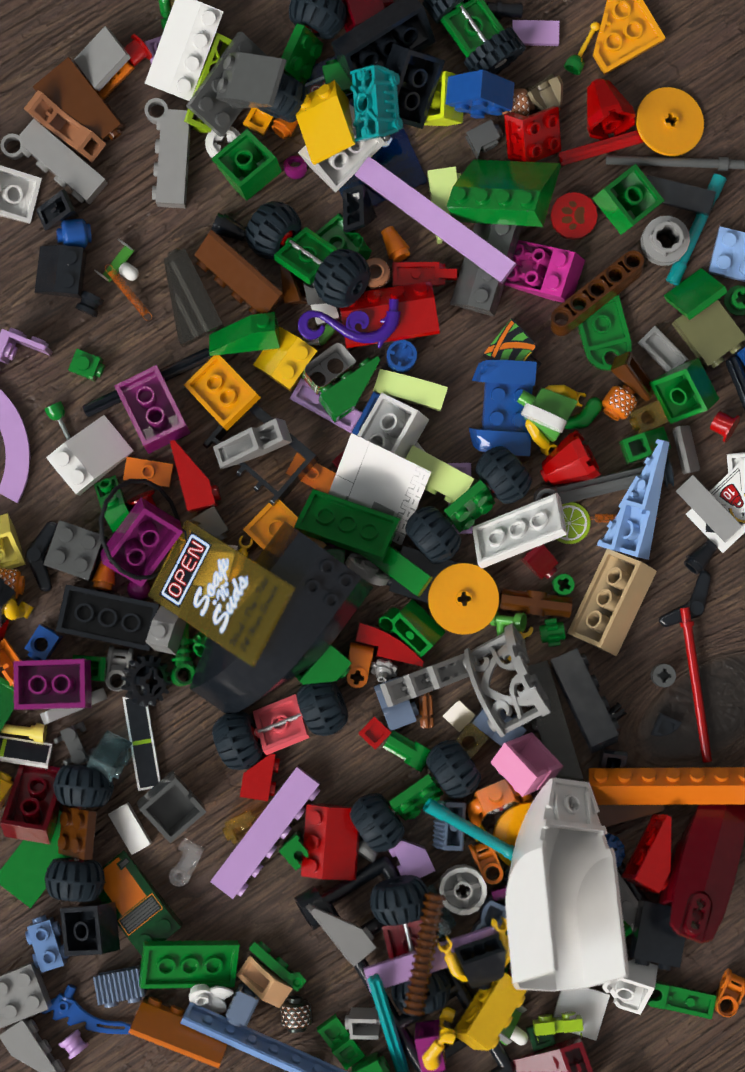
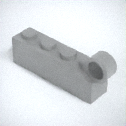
(173, 156)
(58, 159)

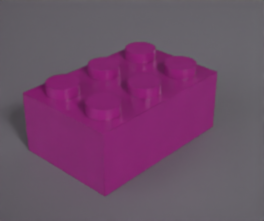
(142, 540)
(52, 684)

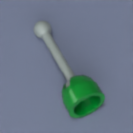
(56, 413)

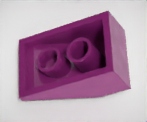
(152, 409)

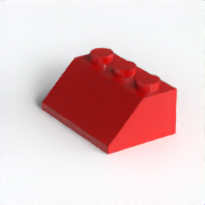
(330, 843)

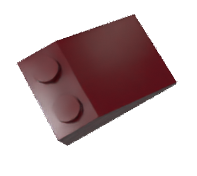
(32, 805)

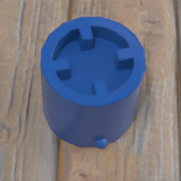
(401, 356)

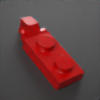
(416, 272)

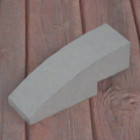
(252, 443)

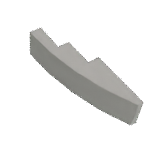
(424, 680)

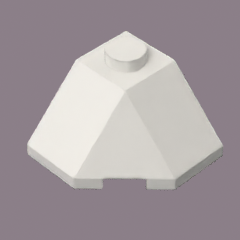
(635, 990)

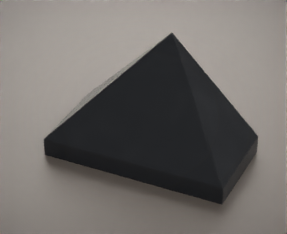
(357, 208)

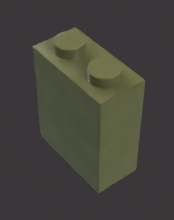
(710, 334)

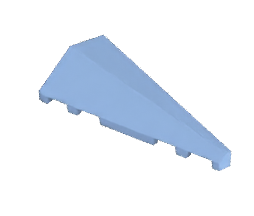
(635, 522)

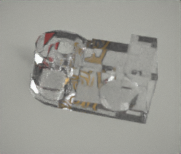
(184, 869)

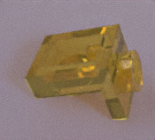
(241, 821)

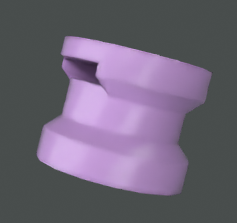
(73, 1044)

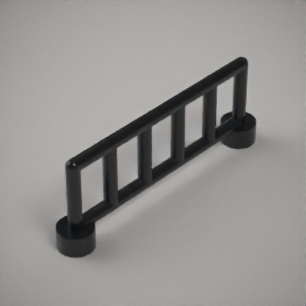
(458, 988)

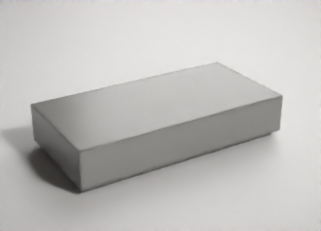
(662, 349)

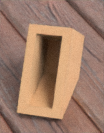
(264, 982)

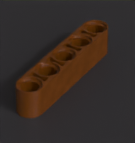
(600, 283)

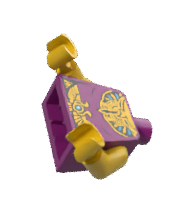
(430, 1041)

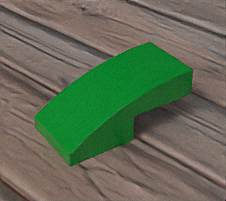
(338, 1039)

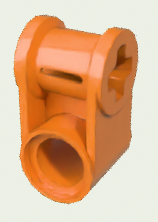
(361, 658)
(485, 860)
(730, 991)

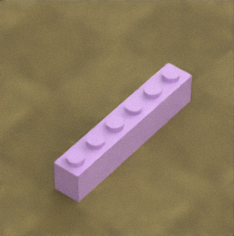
(265, 832)

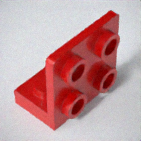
(533, 135)

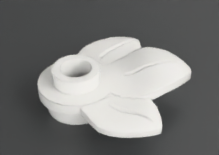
(210, 998)

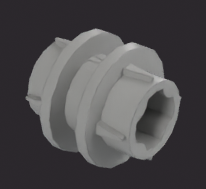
(676, 232)

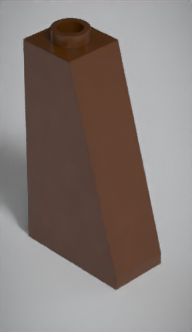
(77, 97)

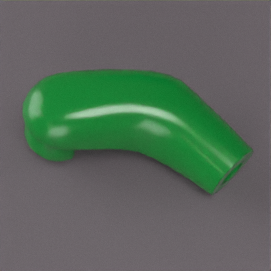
(586, 416)

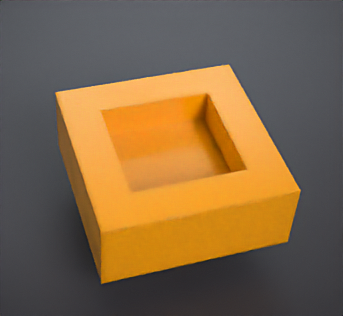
(258, 121)

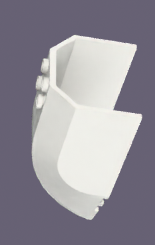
(564, 895)

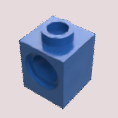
(52, 638)

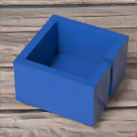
(480, 93)

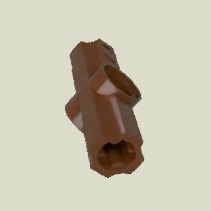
(535, 603)

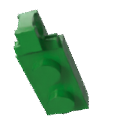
(278, 965)

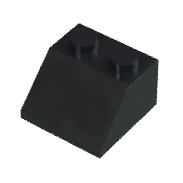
(61, 271)

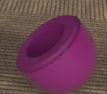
(295, 172)
(137, 592)

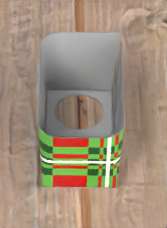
(335, 351)

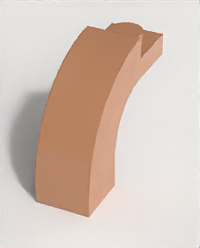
(64, 127)

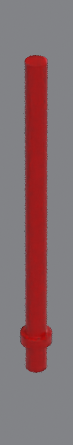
(687, 625)

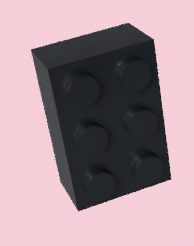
(418, 82)

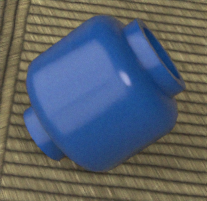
(74, 233)

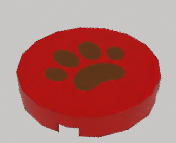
(573, 215)

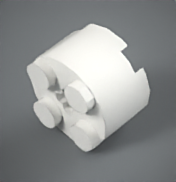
(474, 896)

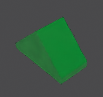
(98, 666)

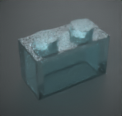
(110, 756)

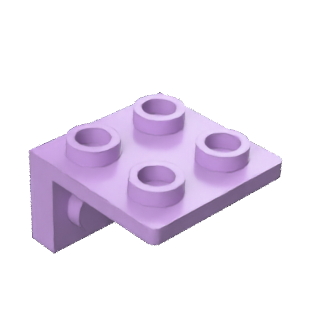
(9, 339)

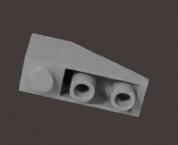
(28, 1047)

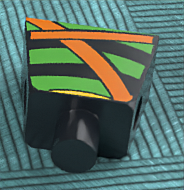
(512, 345)

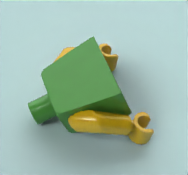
(556, 400)

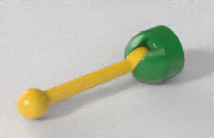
(575, 63)

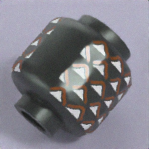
(296, 1014)

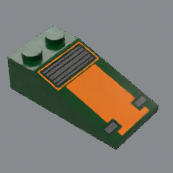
(139, 906)

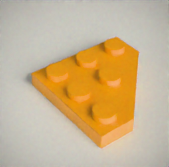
(625, 33)

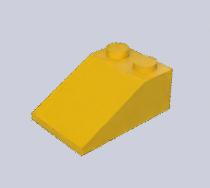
(326, 122)

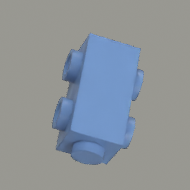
(46, 943)

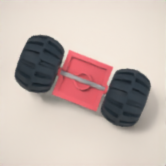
(279, 724)

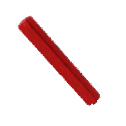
(599, 147)

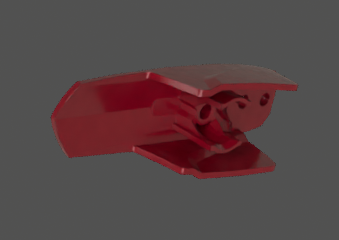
(705, 870)

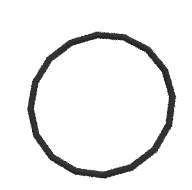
(101, 524)

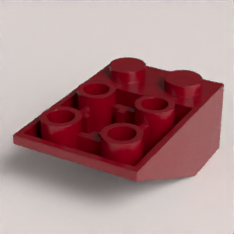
(561, 1057)

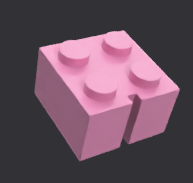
(526, 764)

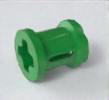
(570, 582)

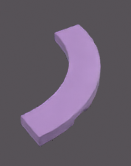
(16, 449)

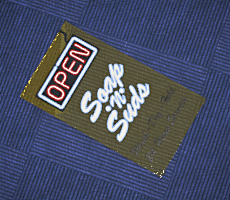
(221, 592)

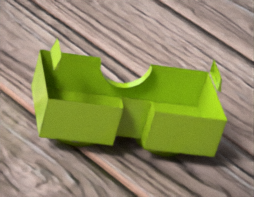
(567, 1023)

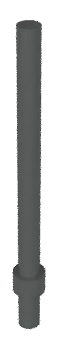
(721, 163)

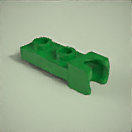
(683, 1000)

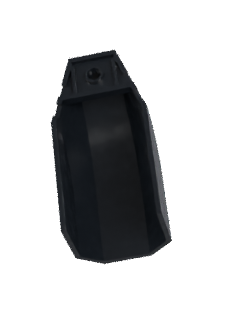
(318, 610)

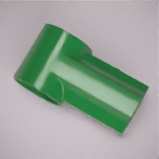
(411, 752)

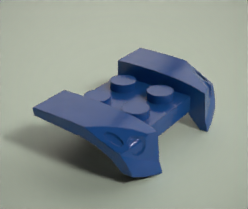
(501, 412)

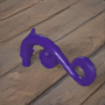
(380, 335)

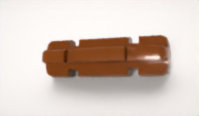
(426, 710)

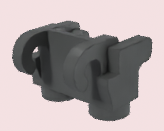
(74, 744)

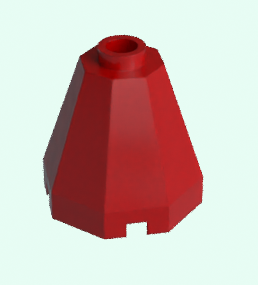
(607, 110)
(570, 462)

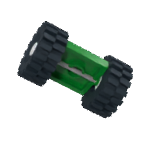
(477, 33)

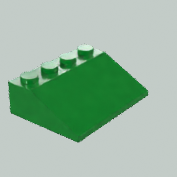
(504, 192)

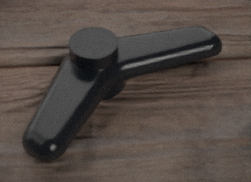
(36, 555)
(696, 603)

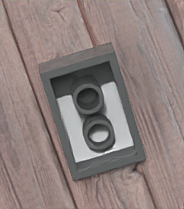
(250, 80)

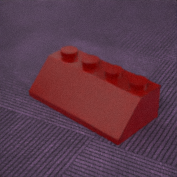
(416, 306)

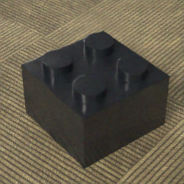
(90, 929)

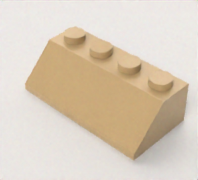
(612, 601)

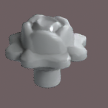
(383, 669)

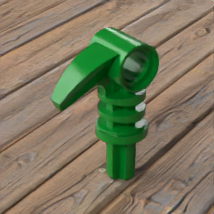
(182, 660)

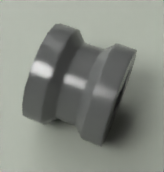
(658, 675)

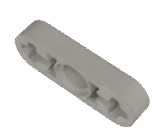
(55, 714)

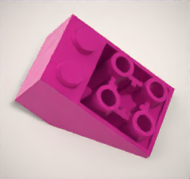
(545, 271)

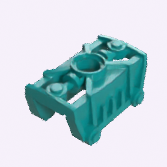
(375, 102)

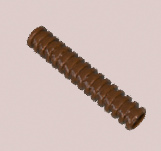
(424, 954)

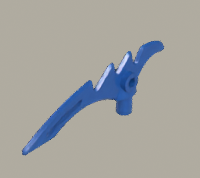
(67, 1006)

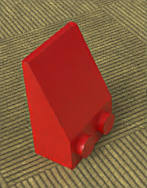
(196, 487)
(652, 856)

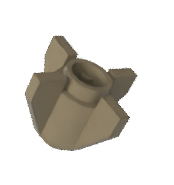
(547, 93)

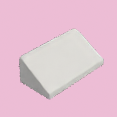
(130, 828)

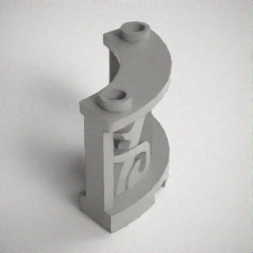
(502, 646)

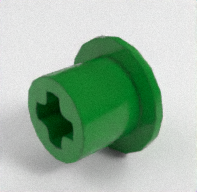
(735, 300)

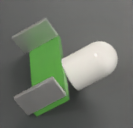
(120, 264)
(513, 1031)

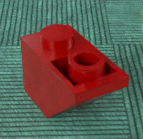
(258, 779)

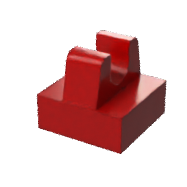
(374, 733)

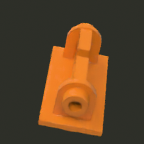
(7, 659)

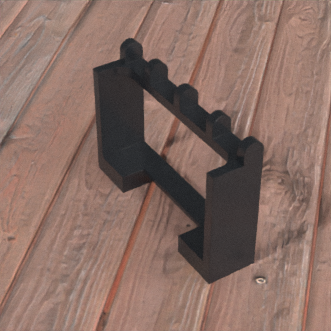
(310, 459)

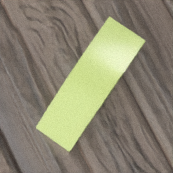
(410, 389)

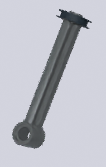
(600, 485)

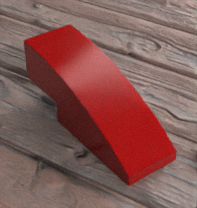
(388, 646)

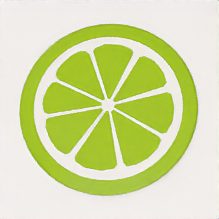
(576, 523)

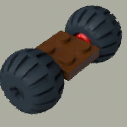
(79, 876)

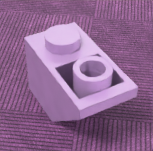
(413, 859)

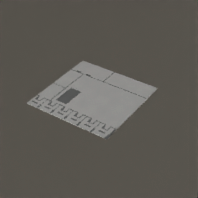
(379, 481)

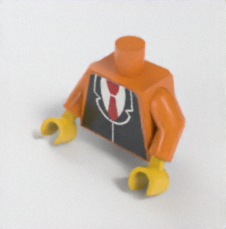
(493, 801)

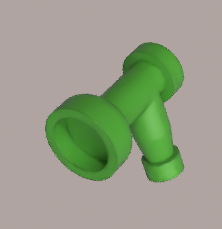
(501, 621)

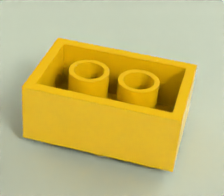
(489, 1014)

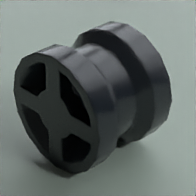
(89, 304)

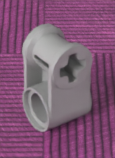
(116, 665)

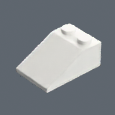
(18, 194)
(90, 455)

